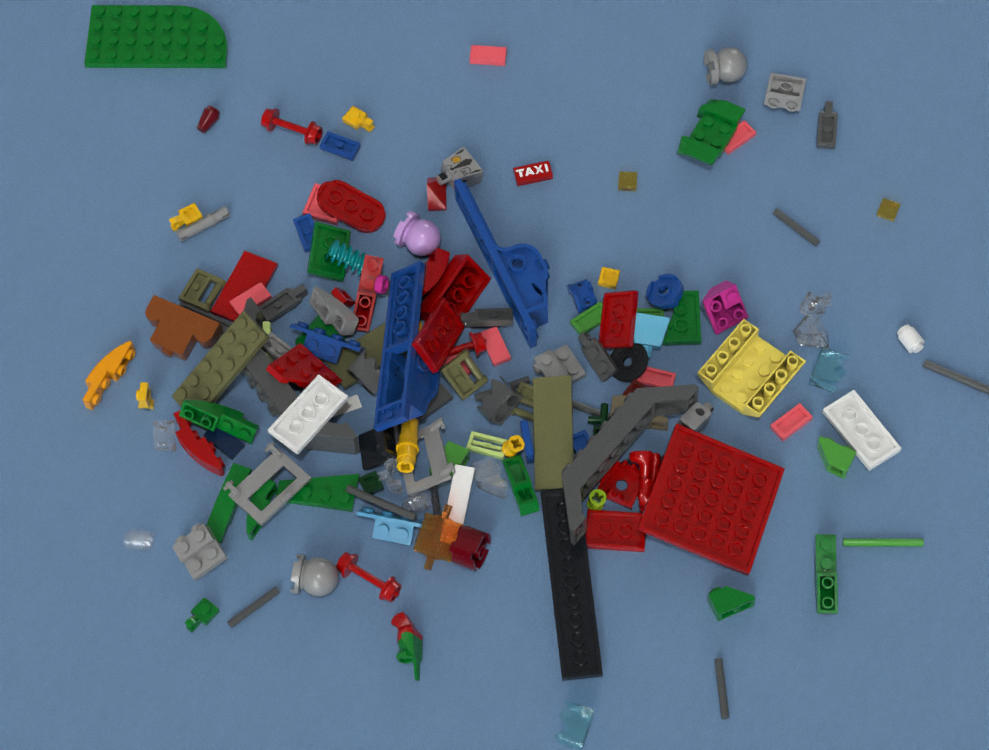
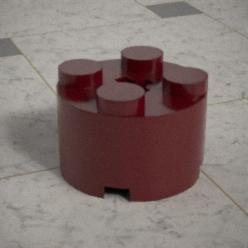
(470, 547)

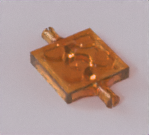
(436, 536)

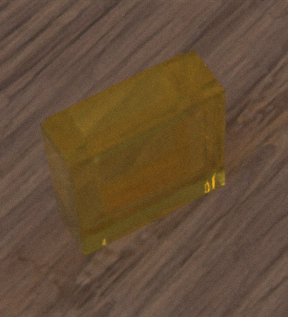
(627, 181)
(888, 209)

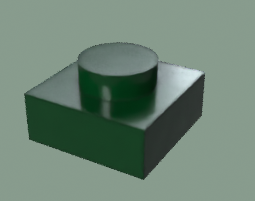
(371, 483)

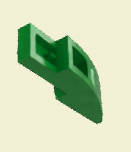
(218, 416)
(826, 574)

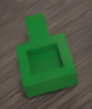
(202, 613)

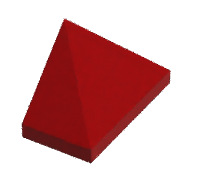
(436, 195)

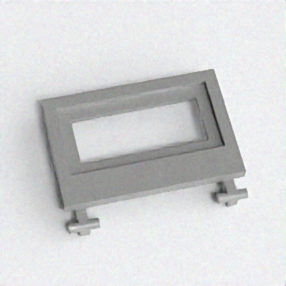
(437, 459)
(259, 477)

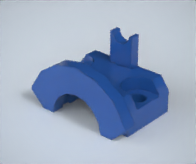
(582, 295)

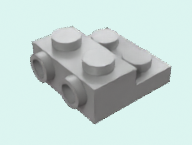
(785, 92)
(558, 363)
(199, 551)

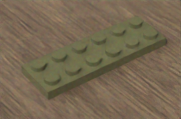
(223, 361)

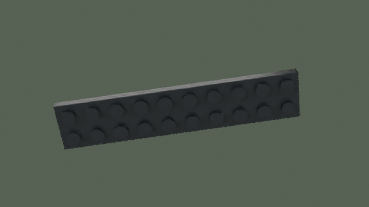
(571, 593)

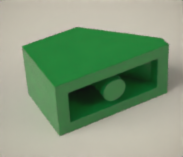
(729, 601)

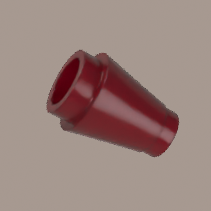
(207, 119)

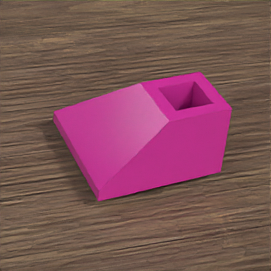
(724, 306)

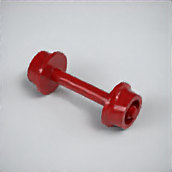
(312, 133)
(476, 343)
(389, 589)

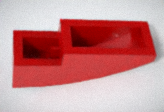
(434, 268)

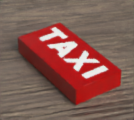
(533, 173)

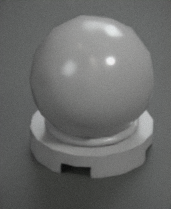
(727, 65)
(315, 576)

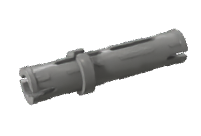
(200, 225)

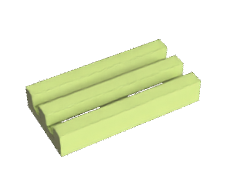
(499, 455)

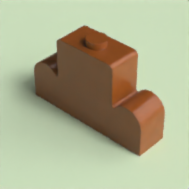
(179, 328)

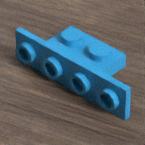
(391, 527)

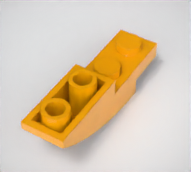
(110, 367)

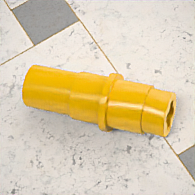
(407, 446)

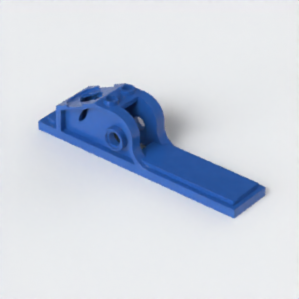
(517, 269)
(408, 394)

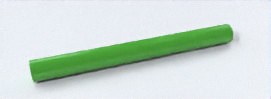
(883, 542)

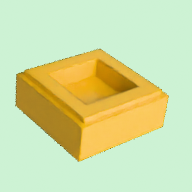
(609, 278)

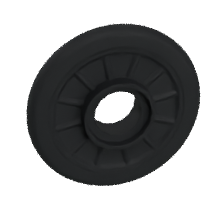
(638, 366)

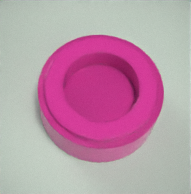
(381, 284)

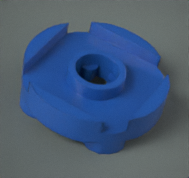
(671, 297)

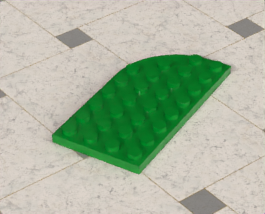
(154, 38)

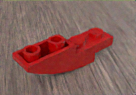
(366, 291)
(197, 447)

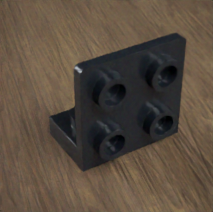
(377, 447)

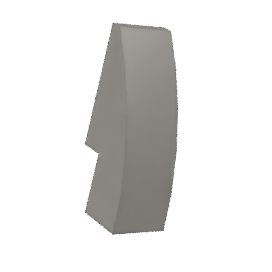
(333, 312)

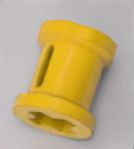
(513, 446)

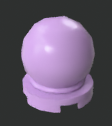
(418, 235)

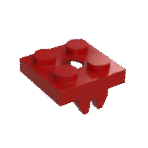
(618, 472)

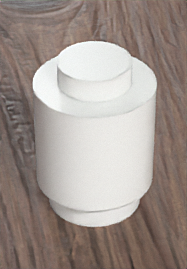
(910, 339)

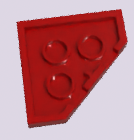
(301, 368)

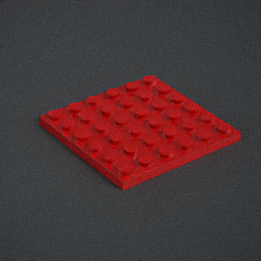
(711, 499)

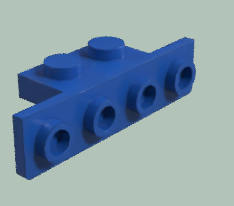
(325, 345)

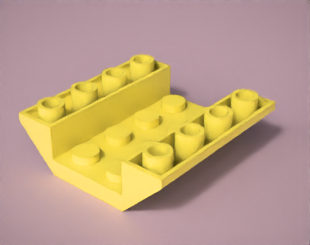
(749, 371)

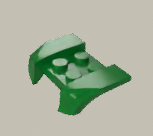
(713, 131)

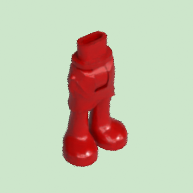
(649, 467)

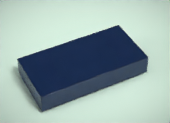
(225, 442)

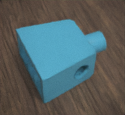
(650, 331)

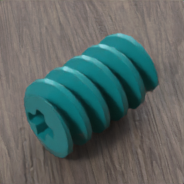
(346, 256)

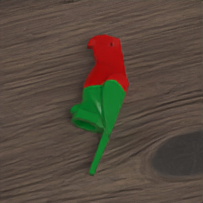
(409, 642)

